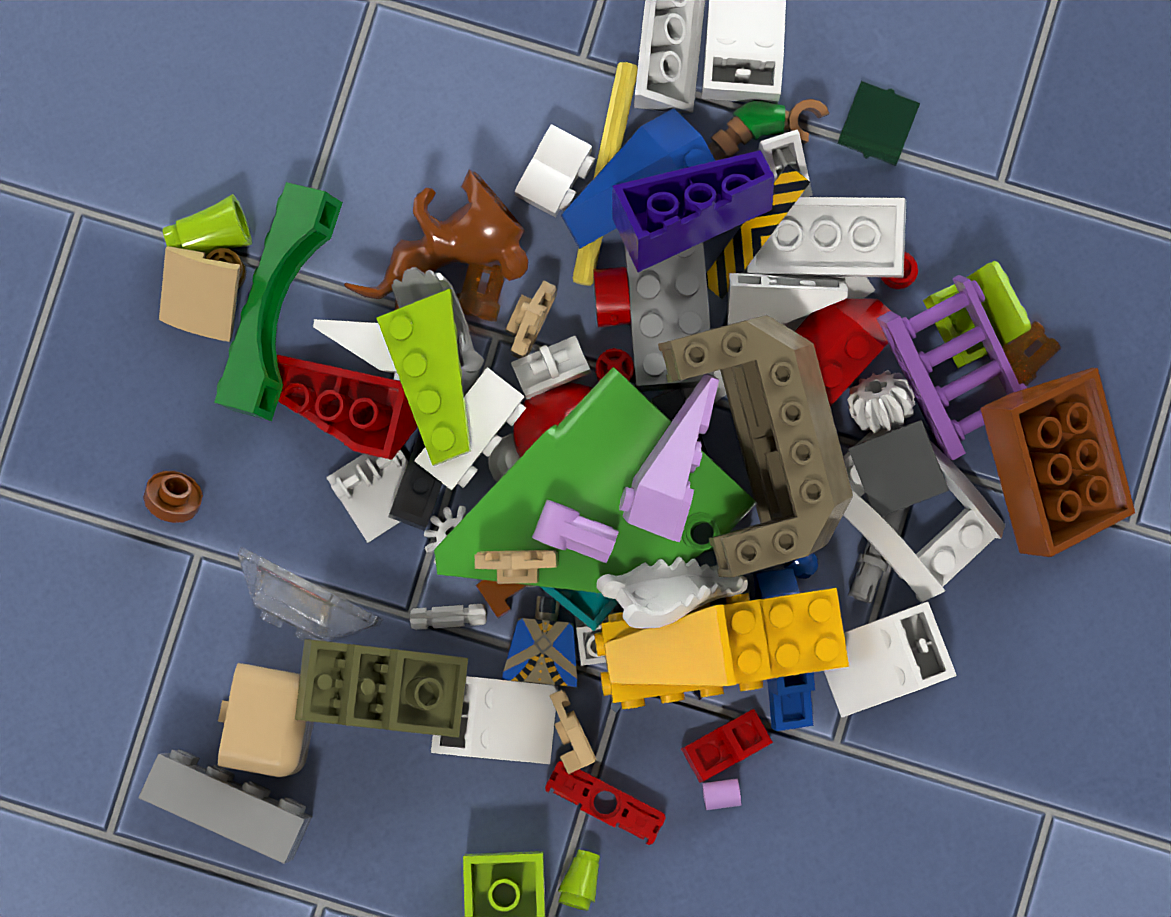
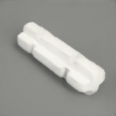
(448, 616)

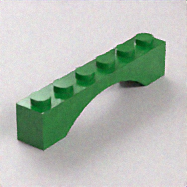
(300, 227)

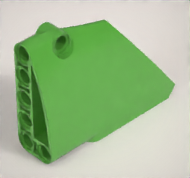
(586, 468)

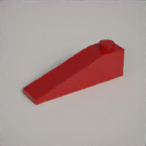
(352, 406)

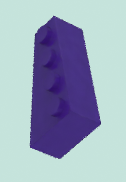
(690, 205)

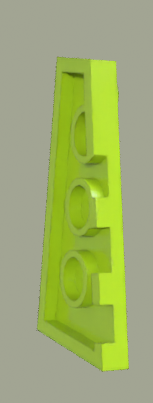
(427, 361)

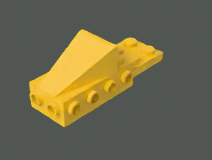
(722, 647)

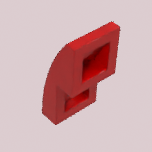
(726, 745)

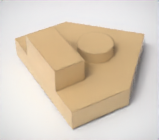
(529, 318)
(517, 565)
(571, 731)

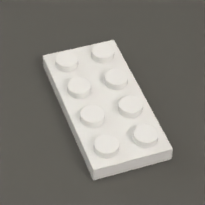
(837, 239)

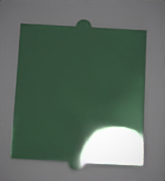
(878, 123)

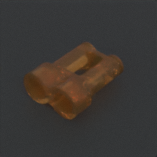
(477, 304)
(1024, 366)

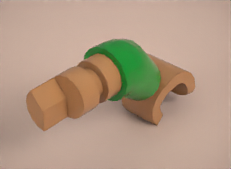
(761, 119)

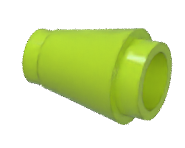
(580, 881)

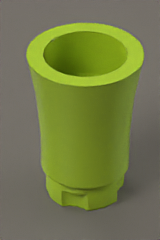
(211, 228)

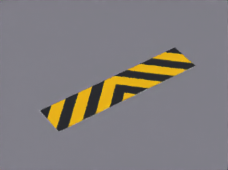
(756, 232)

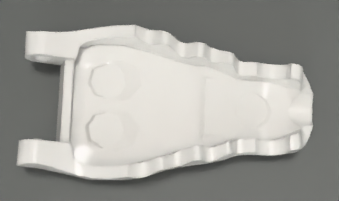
(666, 593)

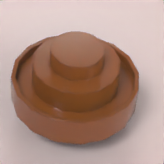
(172, 496)

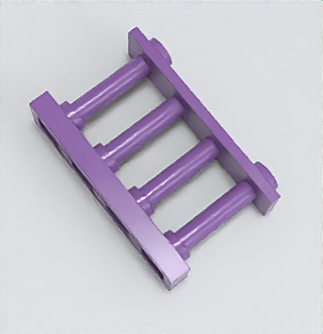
(917, 365)

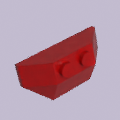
(845, 341)

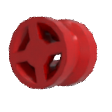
(614, 358)

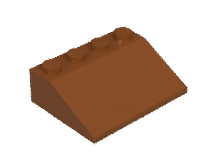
(1058, 462)

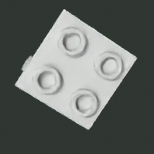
(368, 491)

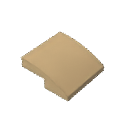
(199, 293)

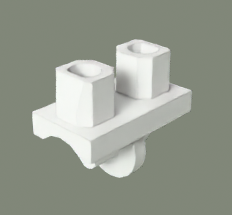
(550, 367)

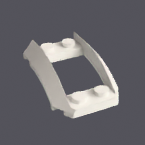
(948, 550)

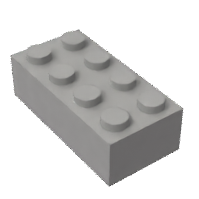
(665, 306)
(226, 807)

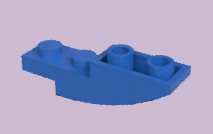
(788, 695)

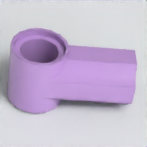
(566, 529)

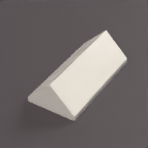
(669, 55)

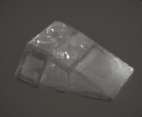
(301, 603)

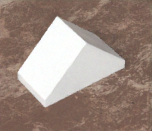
(785, 150)

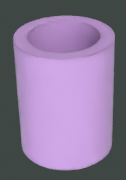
(721, 794)

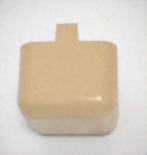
(261, 723)

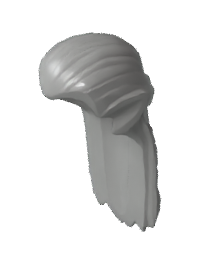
(417, 286)

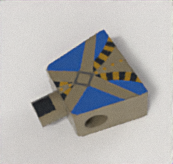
(542, 648)

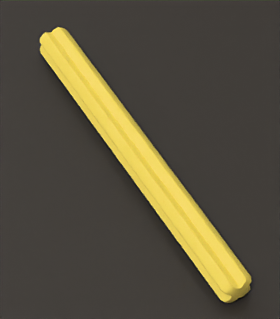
(610, 144)

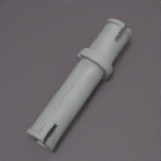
(872, 565)

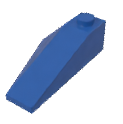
(654, 149)

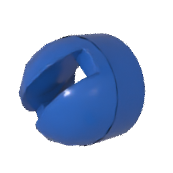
(804, 566)

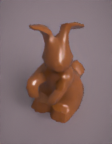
(472, 235)

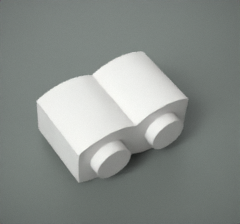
(554, 171)

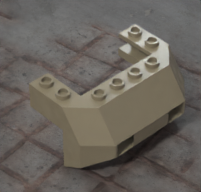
(782, 435)

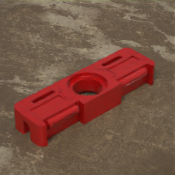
(630, 812)

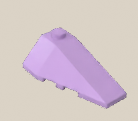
(661, 488)

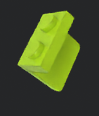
(1001, 307)

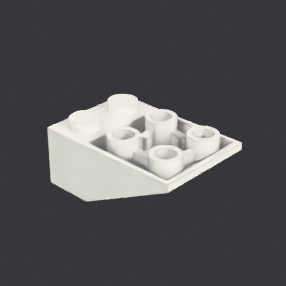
(744, 50)
(890, 660)
(503, 722)

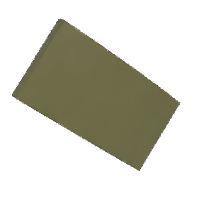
(381, 688)

